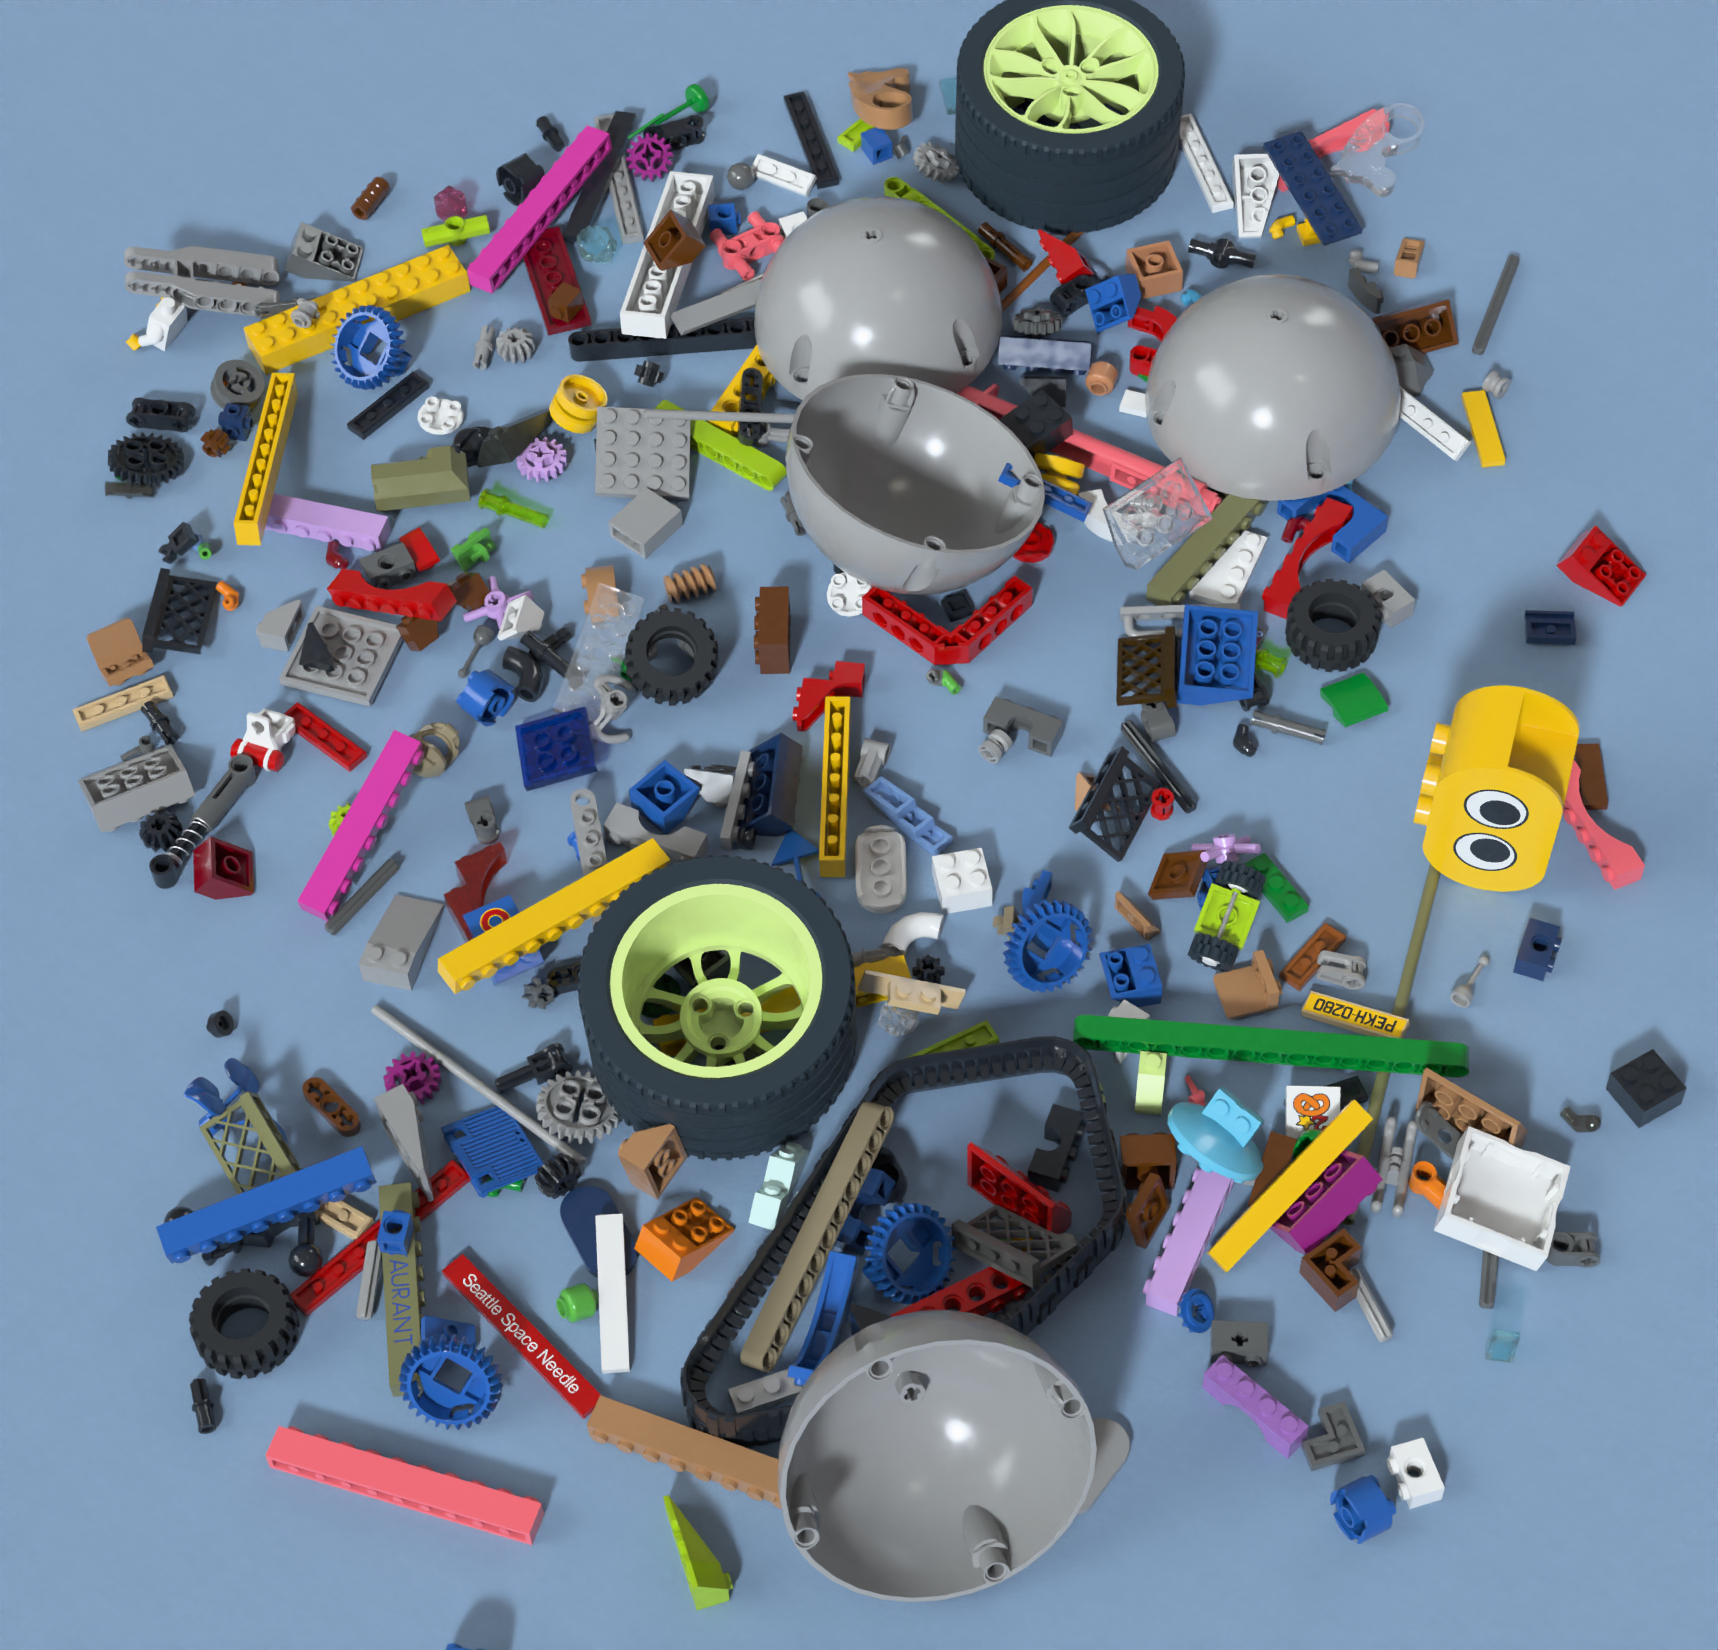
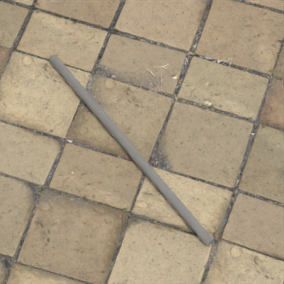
(718, 416)
(477, 1084)

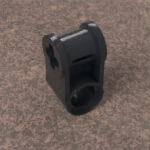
(1072, 295)

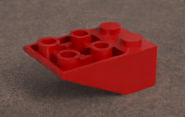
(1601, 567)

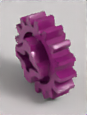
(658, 157)
(411, 1074)

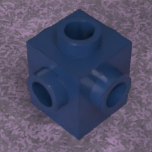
(236, 421)

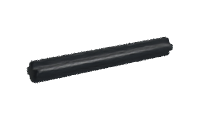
(1158, 766)

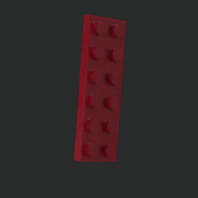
(547, 268)

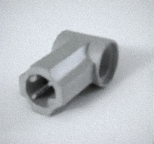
(872, 757)

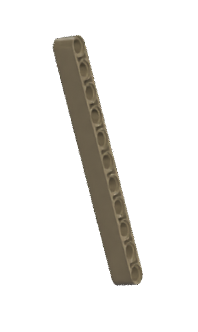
(817, 1237)

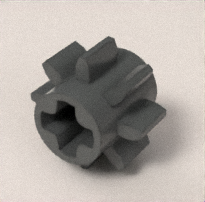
(538, 993)

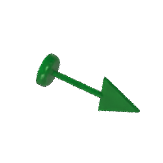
(695, 98)

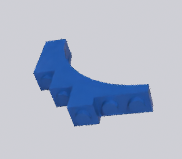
(829, 1315)

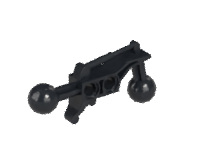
(304, 1258)

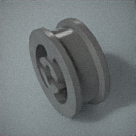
(239, 377)

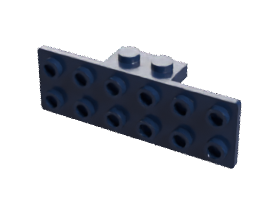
(1312, 188)

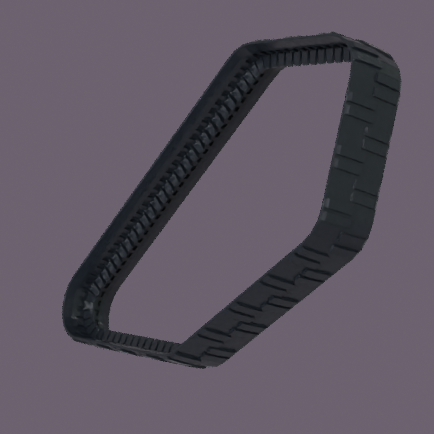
(901, 1078)

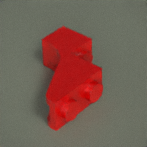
(843, 681)

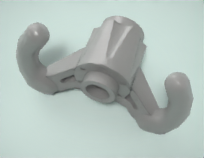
(611, 707)

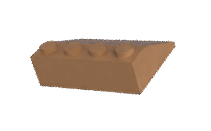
(1465, 1110)

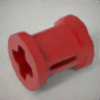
(1166, 802)

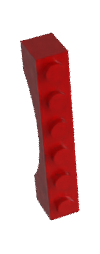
(1317, 533)
(423, 601)

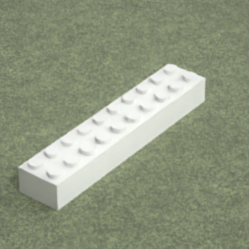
(654, 292)

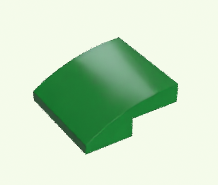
(1354, 699)

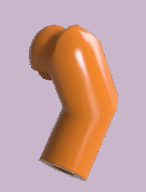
(231, 596)

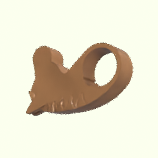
(882, 98)

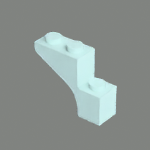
(781, 1175)

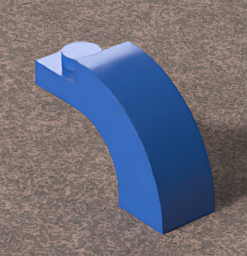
(1040, 891)

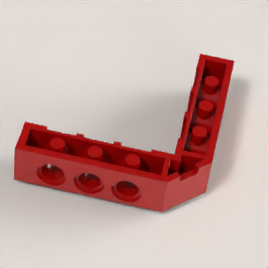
(937, 643)

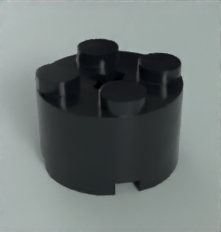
(519, 178)

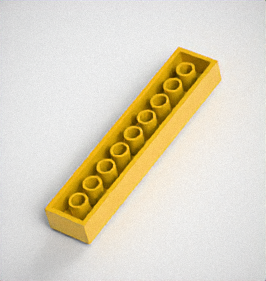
(400, 289)

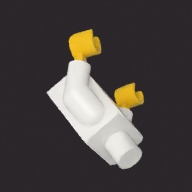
(163, 325)

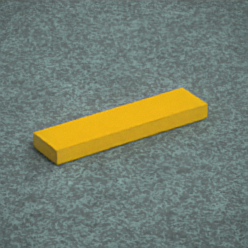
(1483, 428)

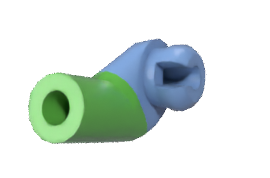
(202, 547)

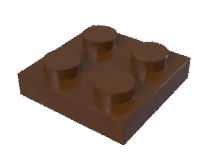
(1178, 875)
(1147, 1210)

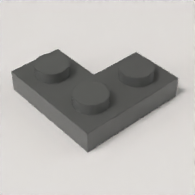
(1340, 1441)

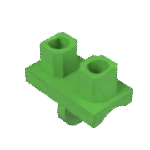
(474, 549)

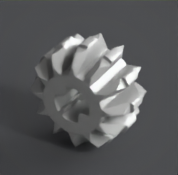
(515, 345)

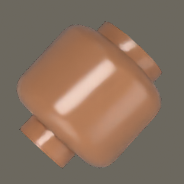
(1101, 378)

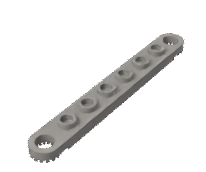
(588, 835)

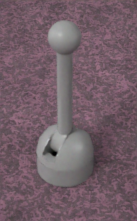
(1463, 994)

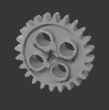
(560, 1101)

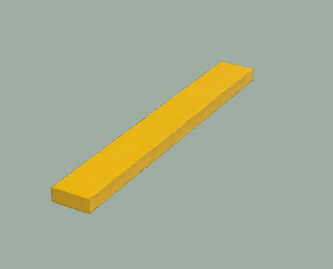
(1289, 1186)

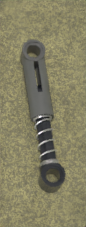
(237, 778)

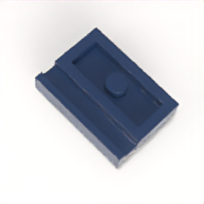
(1550, 627)

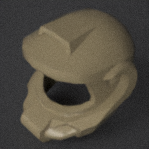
(433, 760)

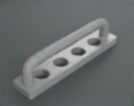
(1165, 612)

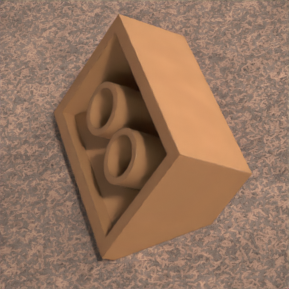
(652, 1158)

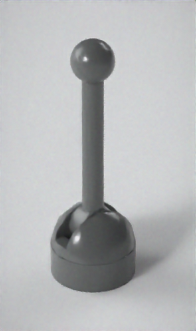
(482, 636)

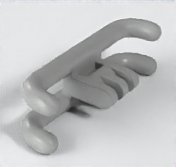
(1394, 1169)

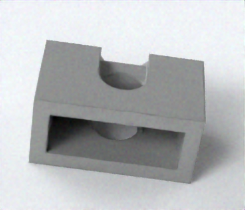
(1392, 599)

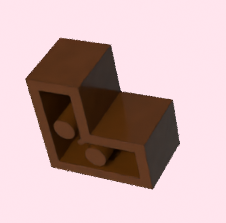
(1328, 1269)

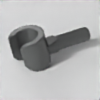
(900, 150)
(144, 747)

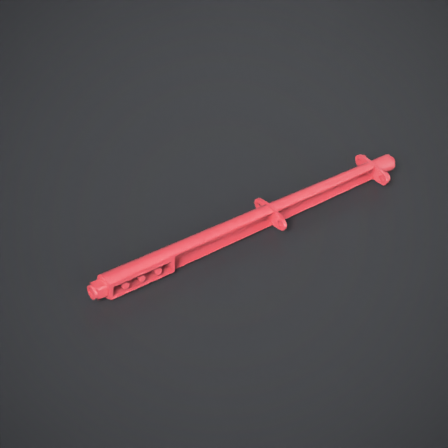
(1118, 464)

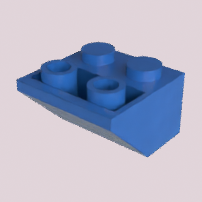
(1113, 301)
(1132, 975)

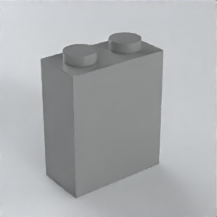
(645, 523)

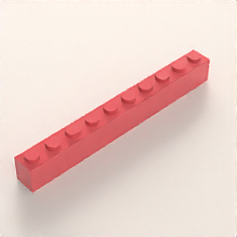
(405, 1484)

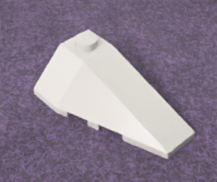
(1253, 190)

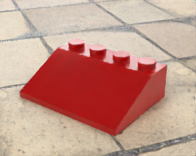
(1012, 1190)

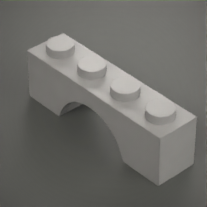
(625, 829)

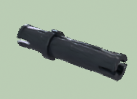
(544, 652)

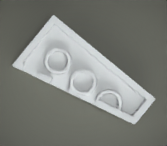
(1232, 572)

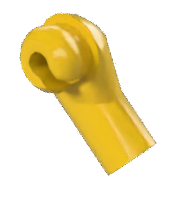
(1279, 224)

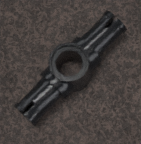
(1222, 253)

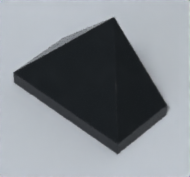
(315, 652)

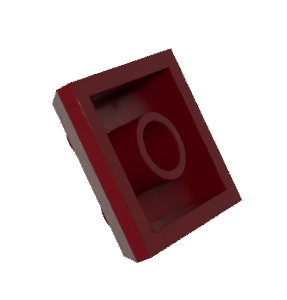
(222, 870)

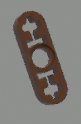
(328, 1096)

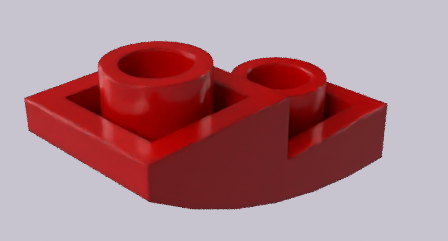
(420, 549)

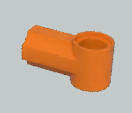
(1432, 1188)

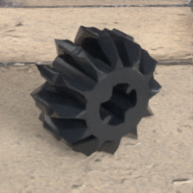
(160, 830)
(557, 1175)

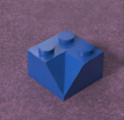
(664, 796)

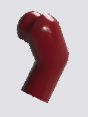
(1292, 526)
(334, 558)

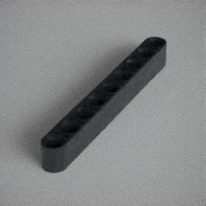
(612, 344)

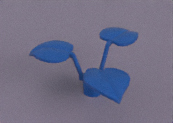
(207, 1094)

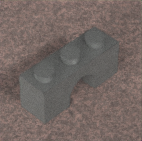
(1043, 729)

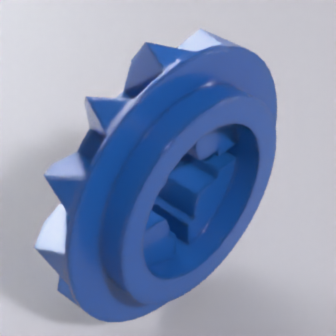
(1204, 1310)

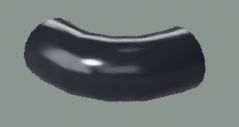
(527, 669)

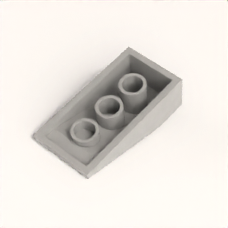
(400, 942)
(403, 1126)

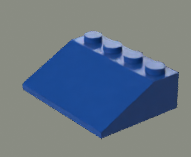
(1216, 655)

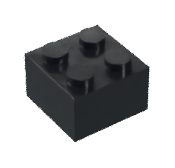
(1646, 1088)

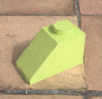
(1150, 1083)

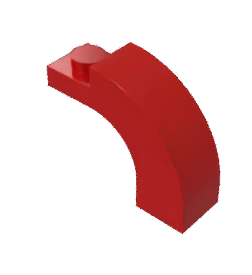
(1155, 323)

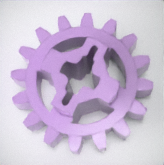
(542, 460)

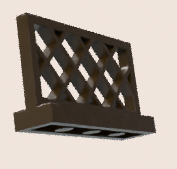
(1166, 667)

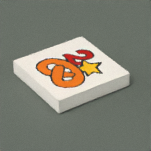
(1310, 1108)

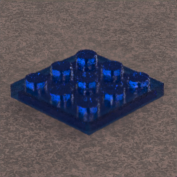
(556, 748)

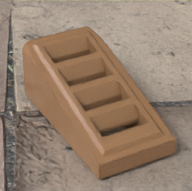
(1408, 260)

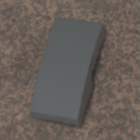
(1365, 292)

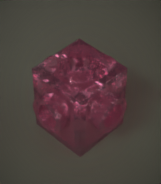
(450, 203)

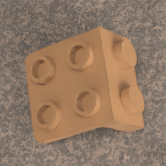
(119, 652)
(1248, 988)

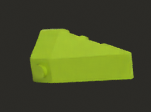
(702, 1569)

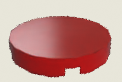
(1037, 546)

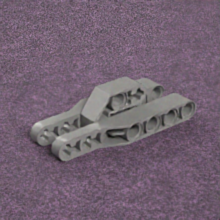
(204, 263)

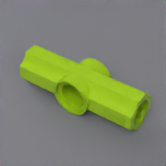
(455, 231)

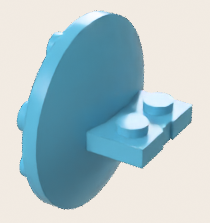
(1219, 1135)

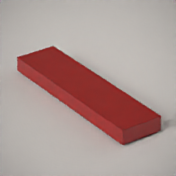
(326, 738)

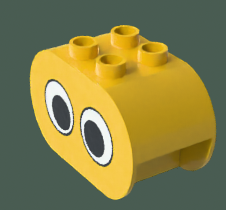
(1497, 787)

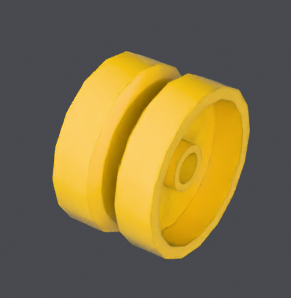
(577, 403)
(1058, 469)

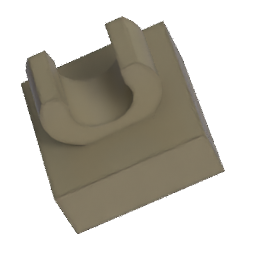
(1004, 922)

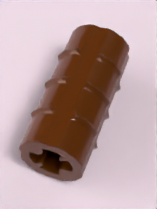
(370, 198)

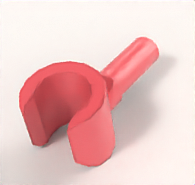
(1197, 1095)

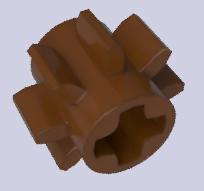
(215, 443)

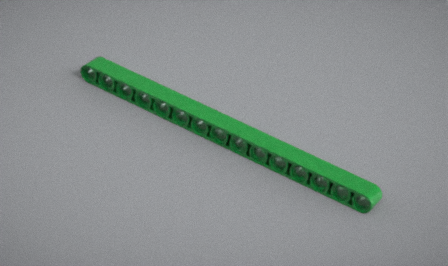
(1271, 1046)

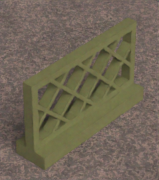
(268, 1135)

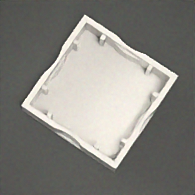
(1502, 1198)

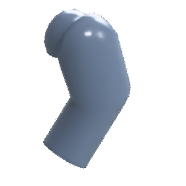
(1099, 271)

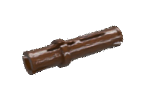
(999, 241)

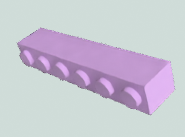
(328, 523)
(1188, 1241)

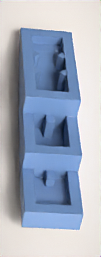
(909, 818)

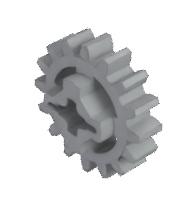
(935, 162)

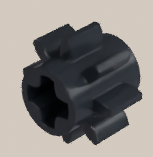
(648, 373)
(928, 969)

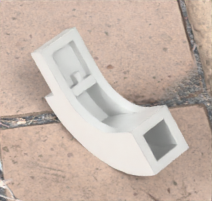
(1096, 519)

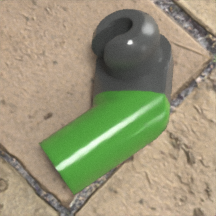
(943, 678)

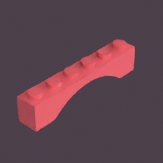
(1334, 140)
(1616, 859)

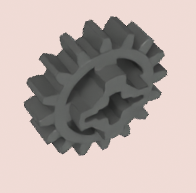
(1037, 322)

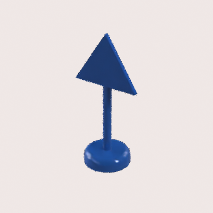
(792, 849)

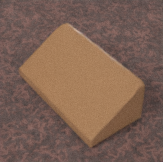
(1135, 916)

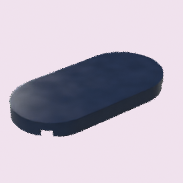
(579, 1220)

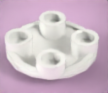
(440, 416)
(846, 594)

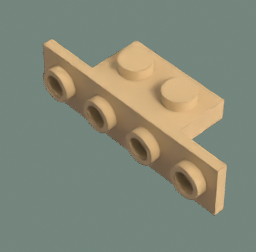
(911, 993)

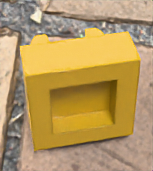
(1307, 234)

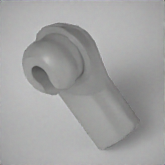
(1364, 266)

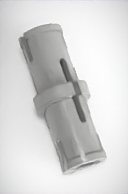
(483, 347)

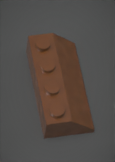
(1421, 326)

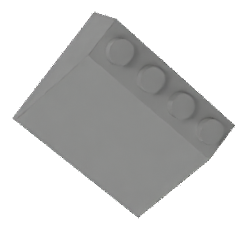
(136, 788)

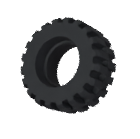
(677, 626)
(1329, 649)
(233, 1294)

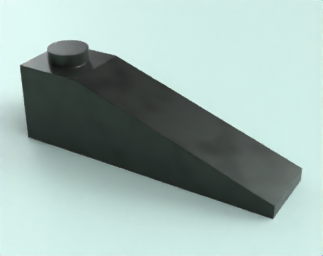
(510, 440)

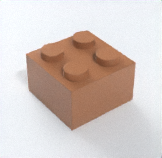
(1155, 269)

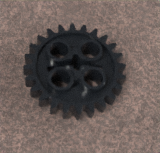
(163, 459)

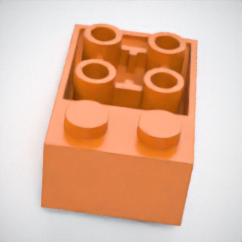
(682, 1238)

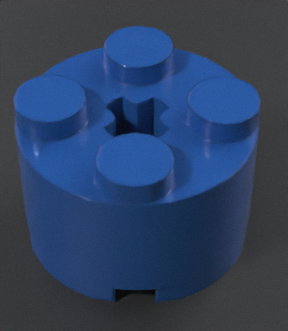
(486, 697)
(1362, 1509)

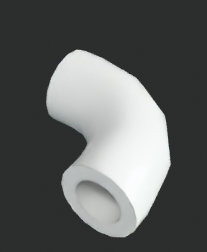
(911, 928)

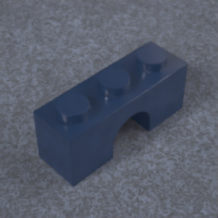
(854, 1232)

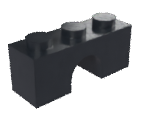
(1050, 1167)

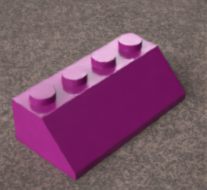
(1327, 1202)

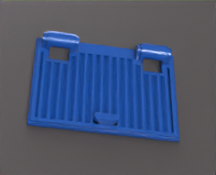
(492, 1149)

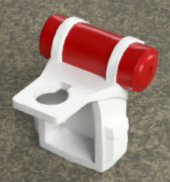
(264, 738)

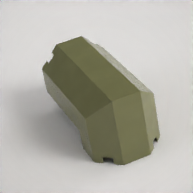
(423, 481)

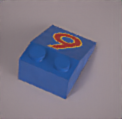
(491, 915)

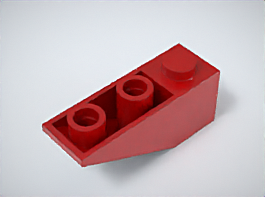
(1064, 258)

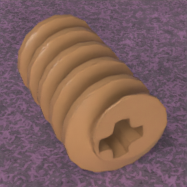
(689, 582)

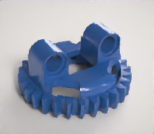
(362, 339)
(1062, 955)
(918, 1230)
(438, 1398)

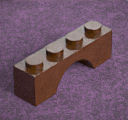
(470, 595)

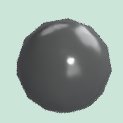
(740, 176)

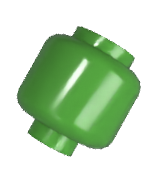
(577, 1302)

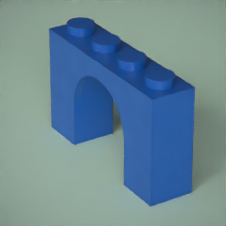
(1357, 535)

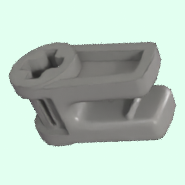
(1341, 969)

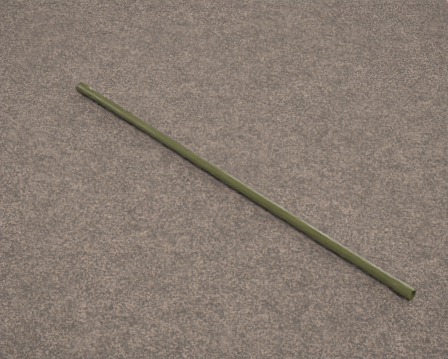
(1399, 1009)

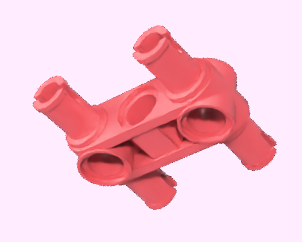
(748, 246)

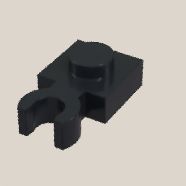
(180, 542)

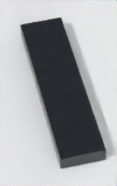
(388, 405)

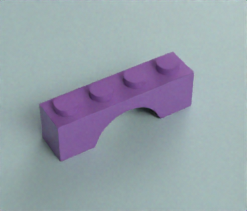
(1233, 1387)

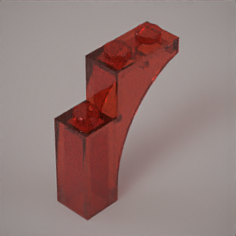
(475, 874)

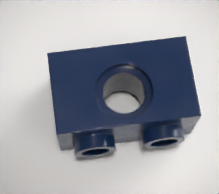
(1531, 961)

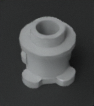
(305, 313)

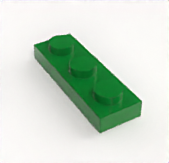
(1278, 889)

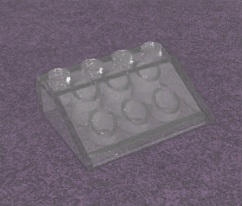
(1156, 515)

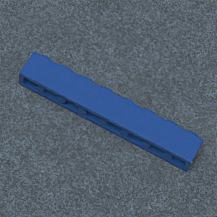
(266, 1205)

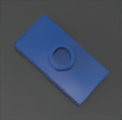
(436, 1326)

